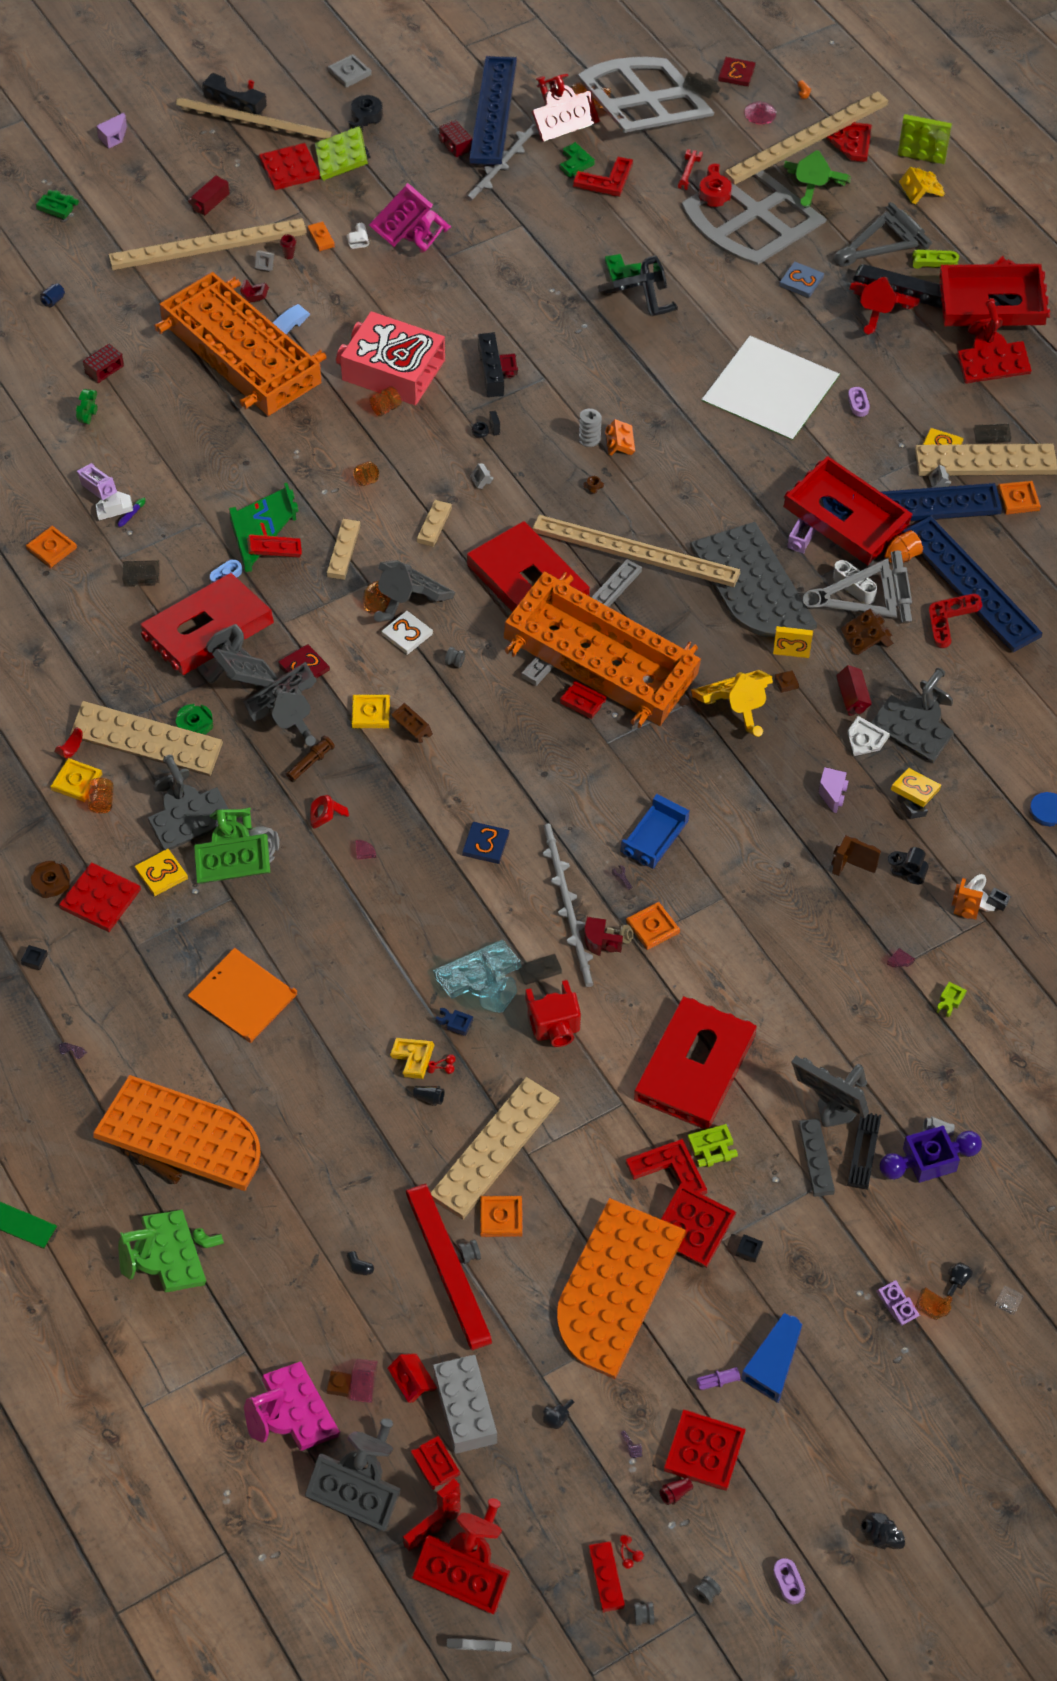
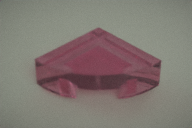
(365, 850)
(900, 959)

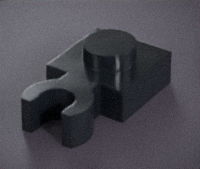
(911, 809)

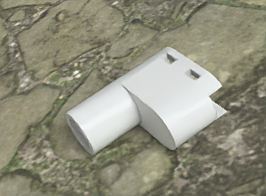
(359, 238)

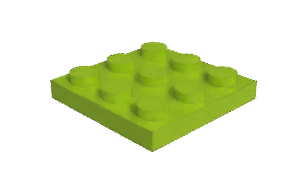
(924, 139)
(341, 153)

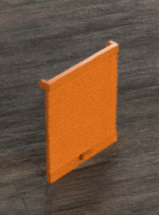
(242, 995)

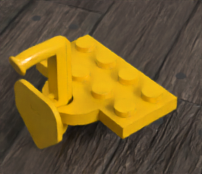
(743, 692)

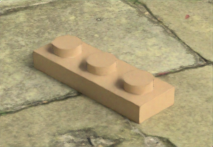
(434, 523)

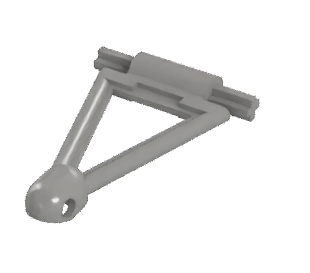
(895, 589)

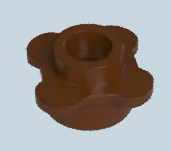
(593, 484)

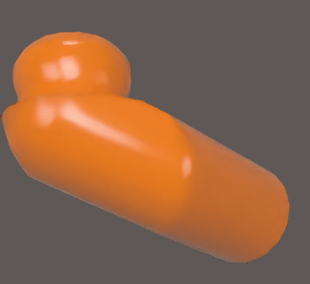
(805, 90)

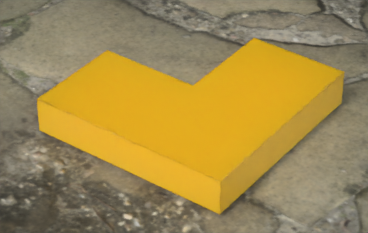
(416, 1053)

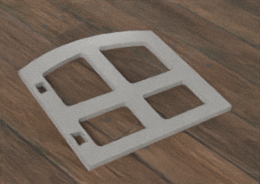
(643, 95)
(754, 210)

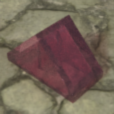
(363, 1380)

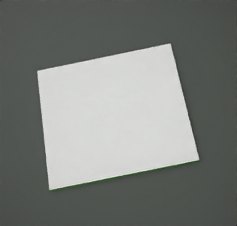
(771, 387)

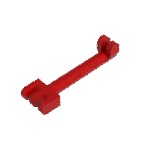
(691, 159)

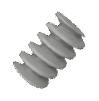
(590, 427)

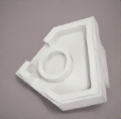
(114, 505)
(866, 737)

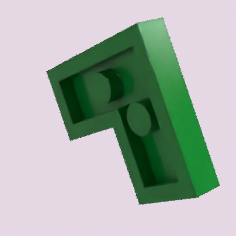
(578, 160)
(618, 270)

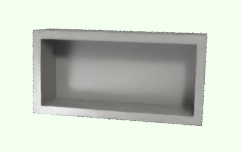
(465, 1404)

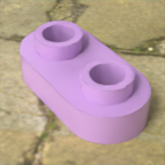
(858, 401)
(789, 1582)

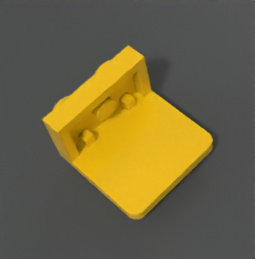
(917, 182)

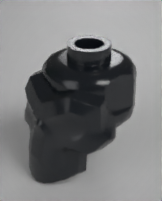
(882, 1531)

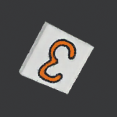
(407, 632)

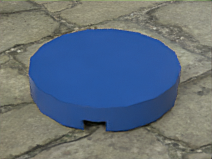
(1044, 808)

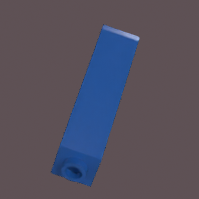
(772, 1361)

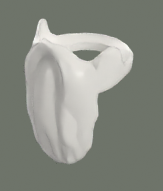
(980, 881)

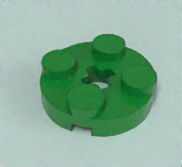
(87, 407)
(189, 712)

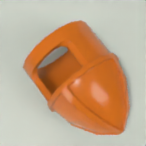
(907, 543)

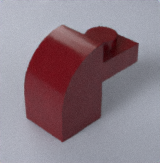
(598, 940)

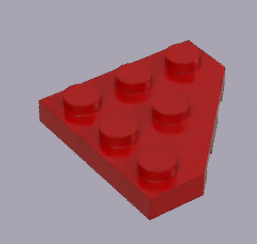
(853, 141)

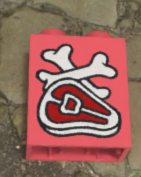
(391, 354)

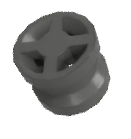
(455, 657)
(469, 1251)
(707, 1590)
(644, 1613)

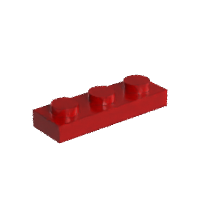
(274, 546)
(606, 1576)

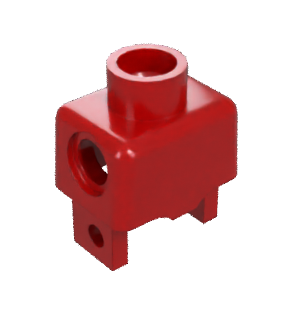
(554, 1016)

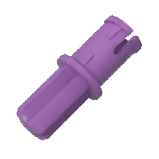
(718, 1378)

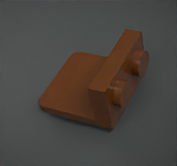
(866, 631)
(855, 853)

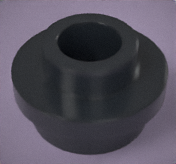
(480, 429)

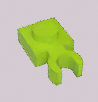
(951, 997)

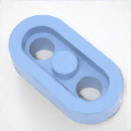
(226, 568)

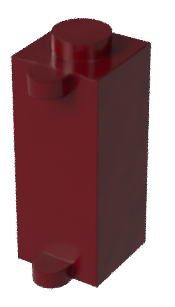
(209, 195)
(853, 690)

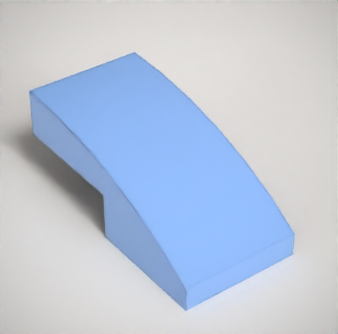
(294, 316)

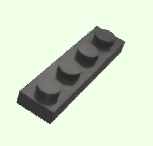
(816, 1157)

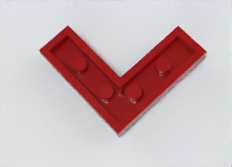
(611, 185)
(670, 1155)
(448, 1509)

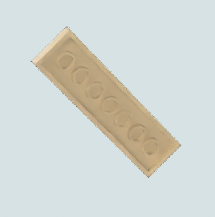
(987, 459)
(147, 738)
(494, 1148)

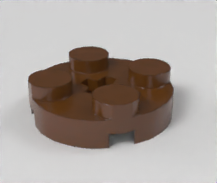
(50, 888)

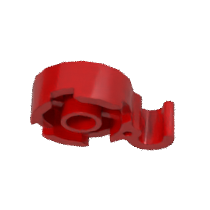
(714, 187)

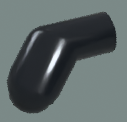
(358, 1266)

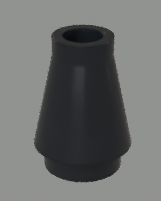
(429, 1094)

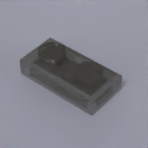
(992, 433)
(540, 969)

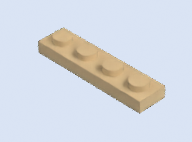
(343, 549)

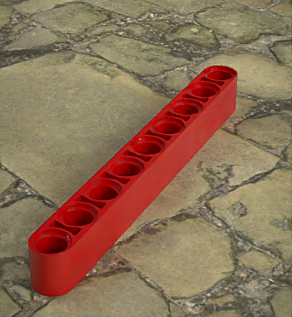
(449, 1267)

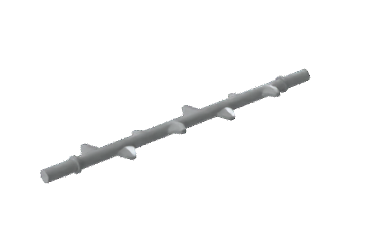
(491, 172)
(568, 911)

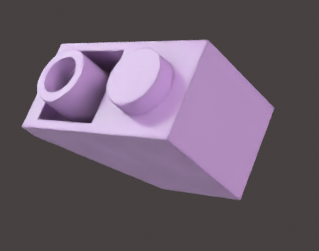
(112, 131)
(831, 788)

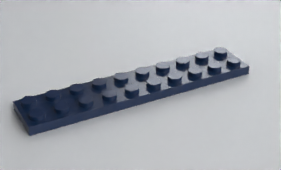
(493, 110)
(936, 502)
(968, 578)

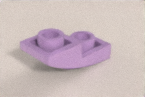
(897, 1303)

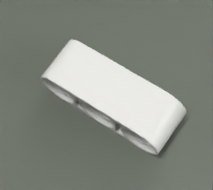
(863, 590)

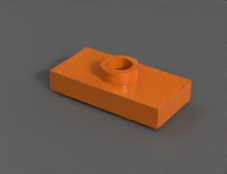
(321, 236)

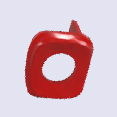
(329, 808)

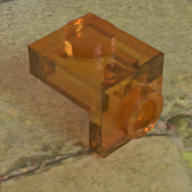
(932, 1304)

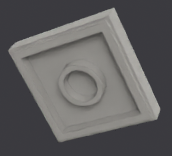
(349, 70)

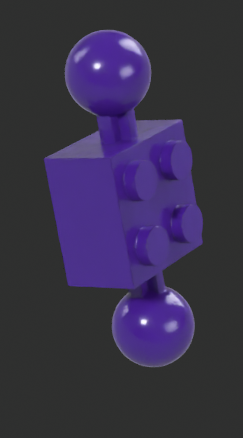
(930, 1154)

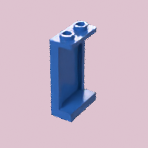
(655, 832)

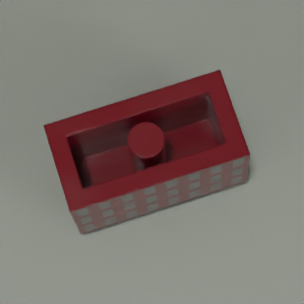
(455, 138)
(103, 363)

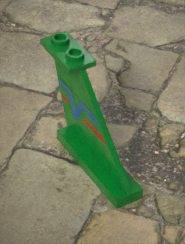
(262, 518)

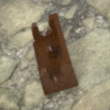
(412, 722)

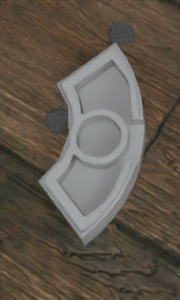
(481, 1645)

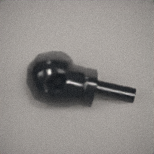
(959, 1276)
(556, 1416)

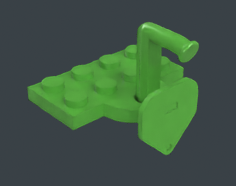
(814, 171)
(232, 850)
(162, 1249)

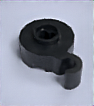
(365, 110)

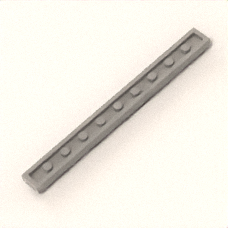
(606, 595)

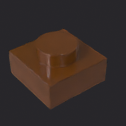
(786, 681)
(339, 1383)

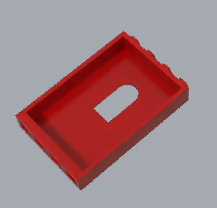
(967, 289)
(874, 516)
(508, 554)
(225, 602)
(688, 1087)

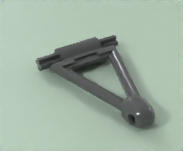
(899, 222)

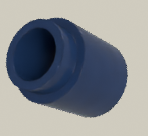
(52, 295)

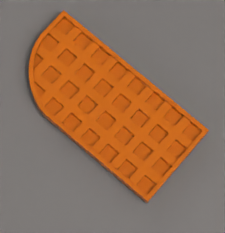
(182, 1132)
(615, 1285)

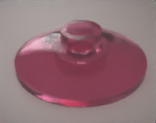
(760, 112)

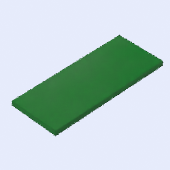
(25, 1226)

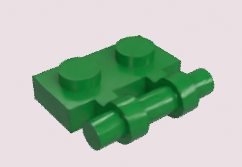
(57, 204)

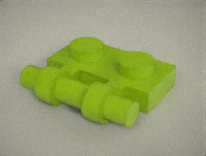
(711, 1140)

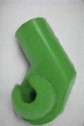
(205, 1240)

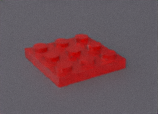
(289, 166)
(100, 897)
(702, 1219)
(704, 1450)

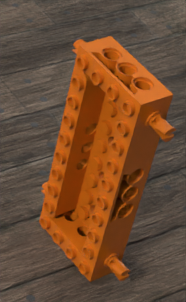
(226, 350)
(610, 639)

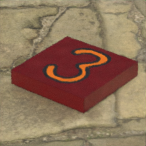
(737, 71)
(308, 655)

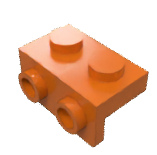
(620, 437)
(966, 901)

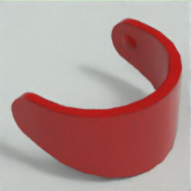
(71, 745)

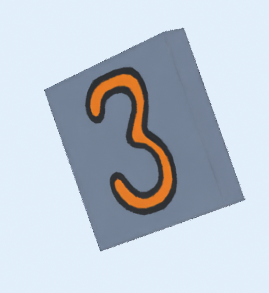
(801, 279)

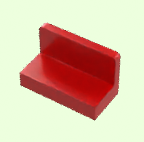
(411, 1376)

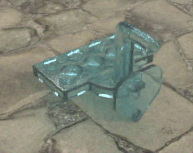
(482, 975)

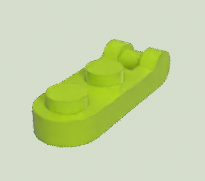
(934, 258)

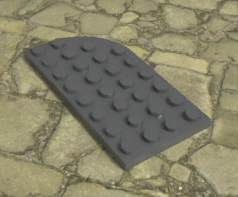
(763, 591)

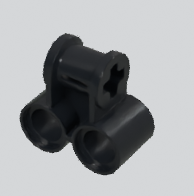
(910, 865)

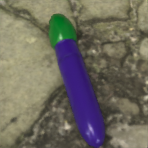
(139, 504)

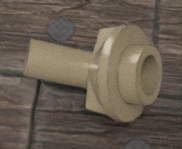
(625, 931)

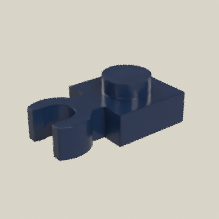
(456, 1022)

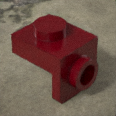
(255, 292)
(509, 365)

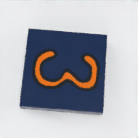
(486, 842)

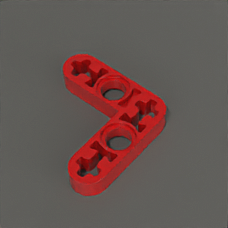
(946, 612)

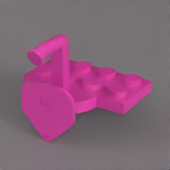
(409, 218)
(290, 1407)

